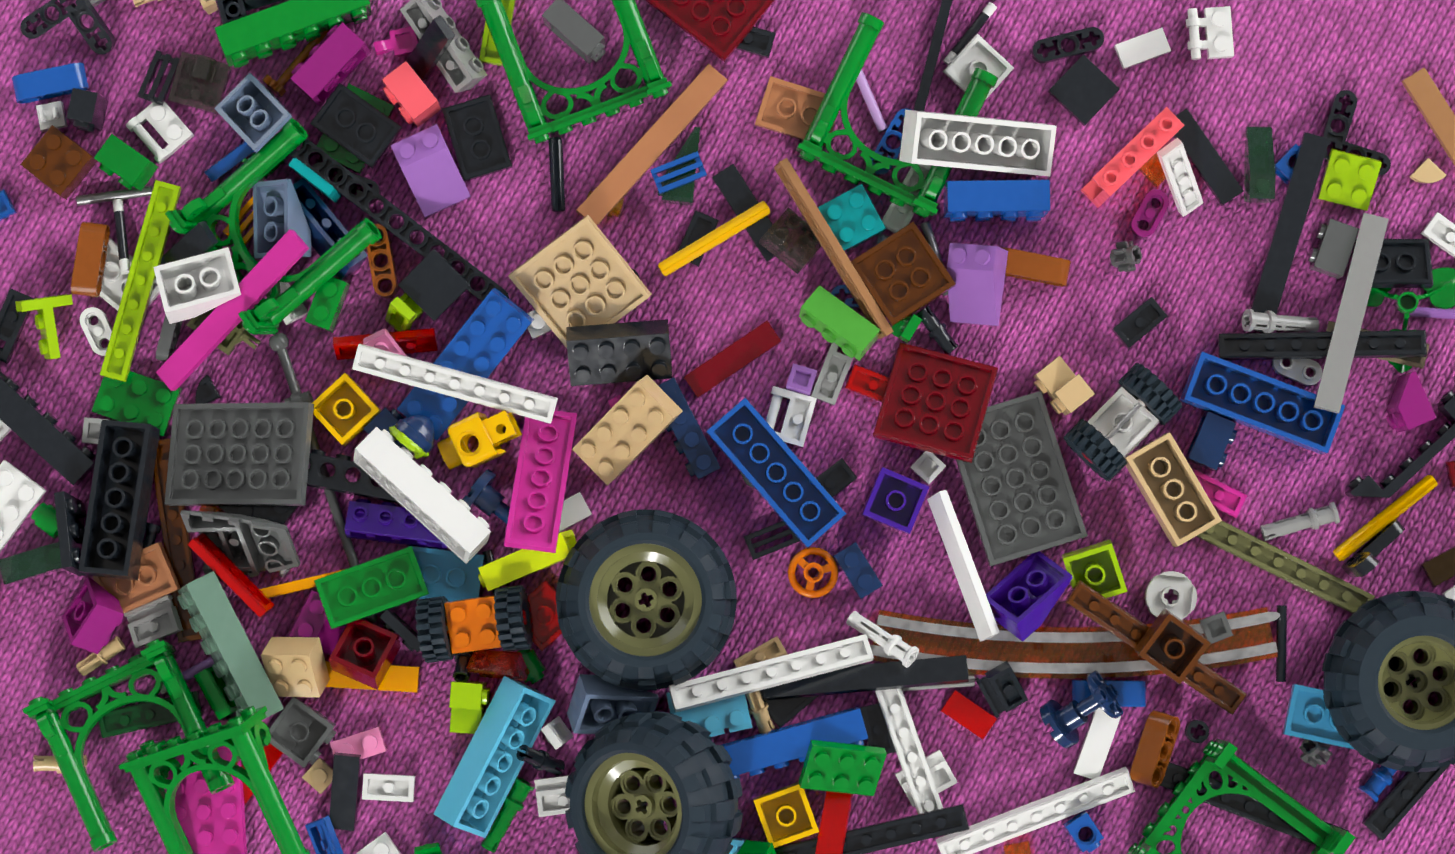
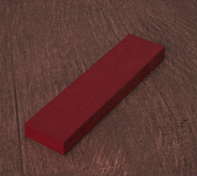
(732, 359)

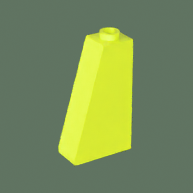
(524, 563)

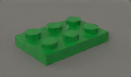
(339, 153)
(137, 401)
(842, 767)

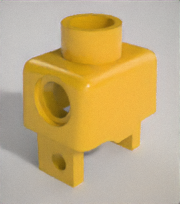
(489, 435)

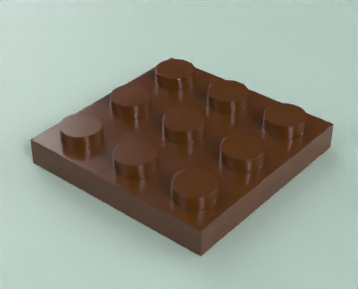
(903, 273)

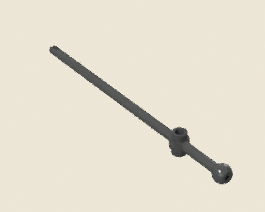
(279, 343)

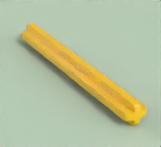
(714, 238)
(1385, 517)

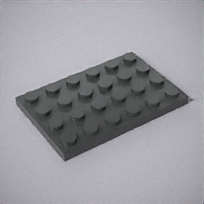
(239, 454)
(1020, 483)

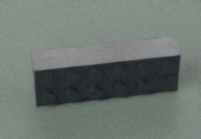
(119, 500)

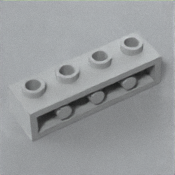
(458, 61)

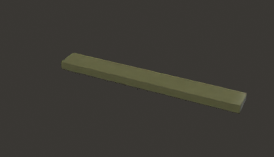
(1286, 566)

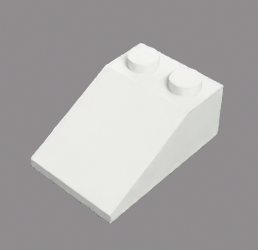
(196, 284)

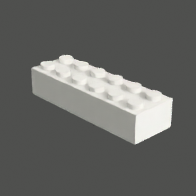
(977, 143)
(421, 494)

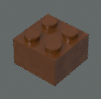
(59, 162)
(1172, 646)

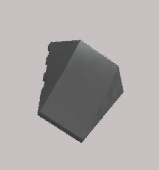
(246, 540)

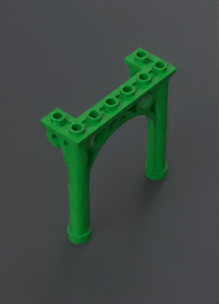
(521, 77)
(836, 100)
(270, 311)
(245, 738)
(71, 761)

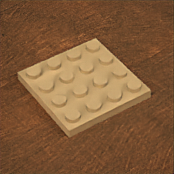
(579, 280)

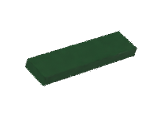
(139, 717)

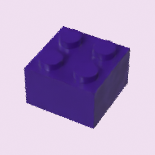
(895, 500)

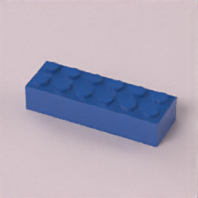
(473, 350)
(1260, 403)
(776, 472)
(792, 741)

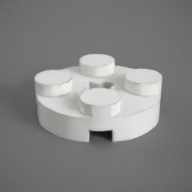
(1181, 587)

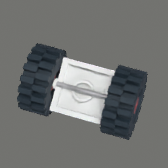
(1123, 421)

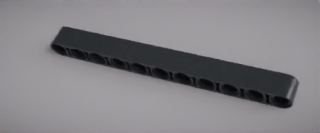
(389, 211)

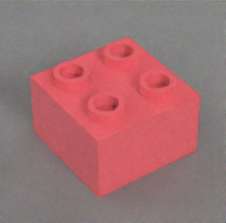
(410, 92)

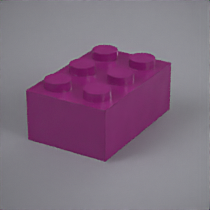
(330, 64)

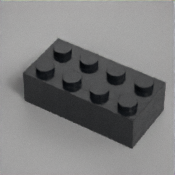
(618, 352)

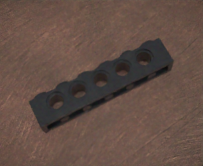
(338, 481)

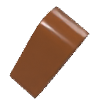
(90, 259)
(1037, 267)
(384, 273)
(1155, 748)

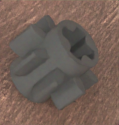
(1125, 256)
(1315, 752)

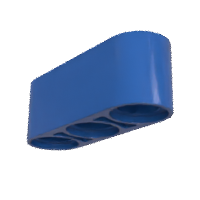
(49, 82)
(1131, 692)

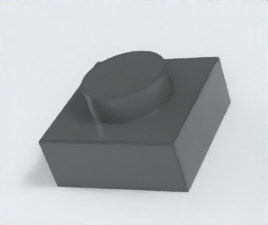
(1216, 627)

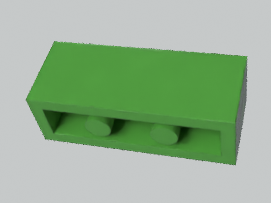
(839, 323)

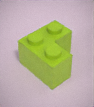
(467, 705)

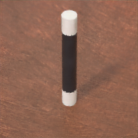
(971, 32)
(121, 236)

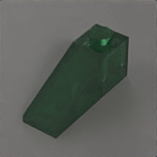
(1259, 165)
(684, 194)
(31, 563)

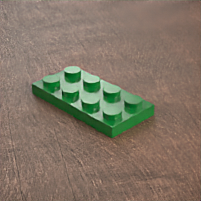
(371, 587)

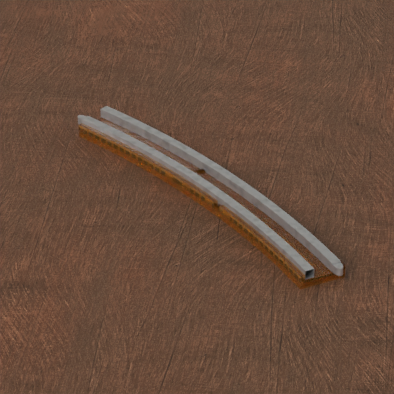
(1068, 650)

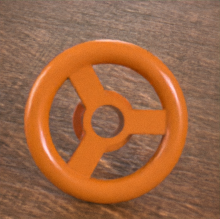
(799, 559)

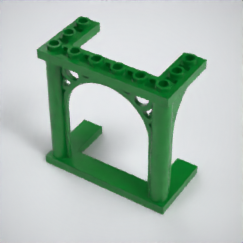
(1221, 758)

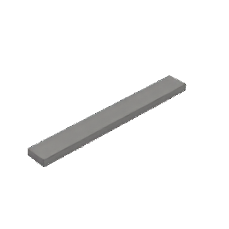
(1351, 313)

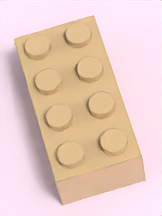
(627, 430)
(1172, 490)

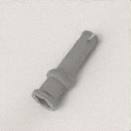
(1270, 321)
(1311, 519)

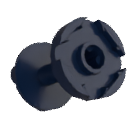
(487, 498)
(1071, 716)

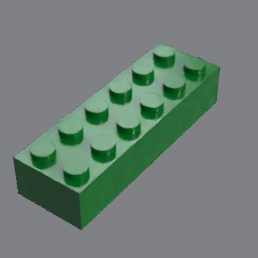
(284, 26)

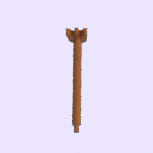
(277, 86)

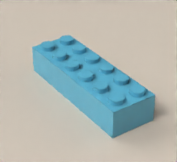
(491, 759)

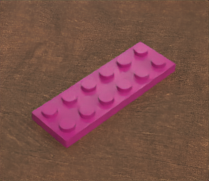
(540, 483)

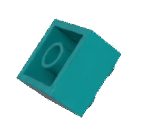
(852, 218)

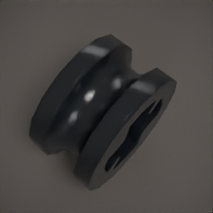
(1199, 739)

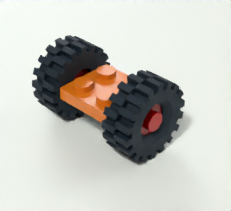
(474, 624)

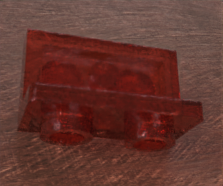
(498, 664)

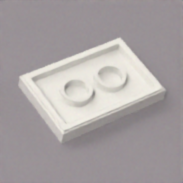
(114, 281)

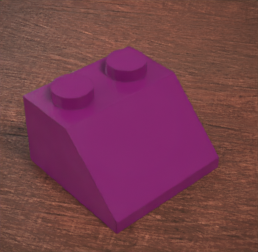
(1408, 404)
(92, 617)
(314, 623)

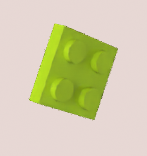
(1349, 179)

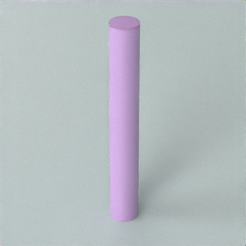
(871, 102)

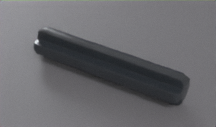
(556, 174)

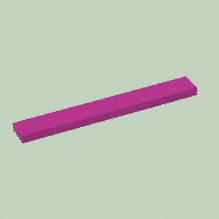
(225, 316)

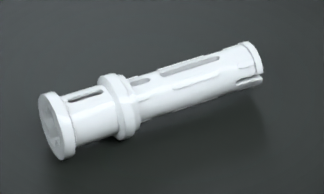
(892, 644)

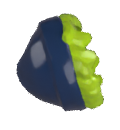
(415, 434)

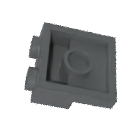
(301, 732)

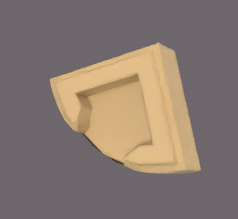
(1427, 173)

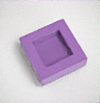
(801, 379)

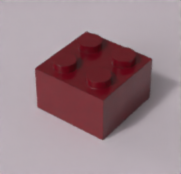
(365, 652)

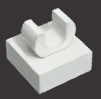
(51, 114)

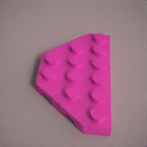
(211, 820)

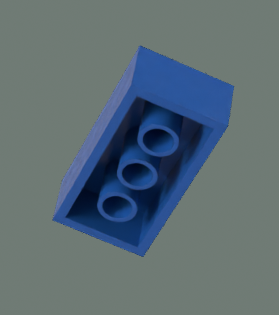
(996, 199)

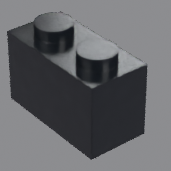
(87, 110)

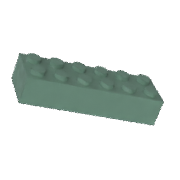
(228, 645)

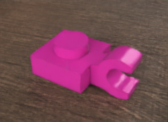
(402, 42)

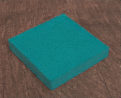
(314, 179)

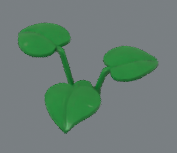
(1441, 296)

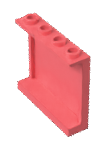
(1132, 157)

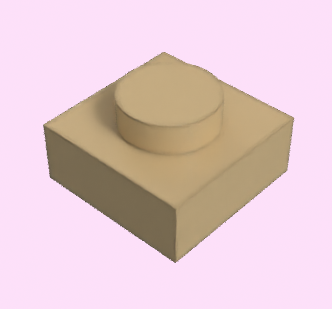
(319, 775)

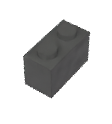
(1333, 248)

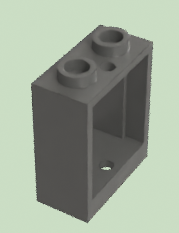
(575, 31)

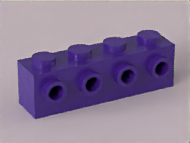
(388, 525)

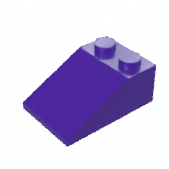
(1028, 594)

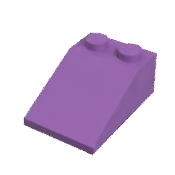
(430, 170)
(979, 283)

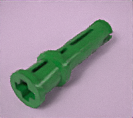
(512, 804)

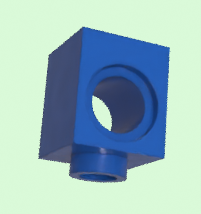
(1282, 166)
(1075, 824)

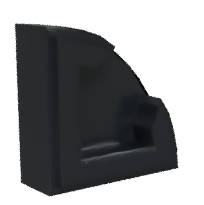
(206, 391)

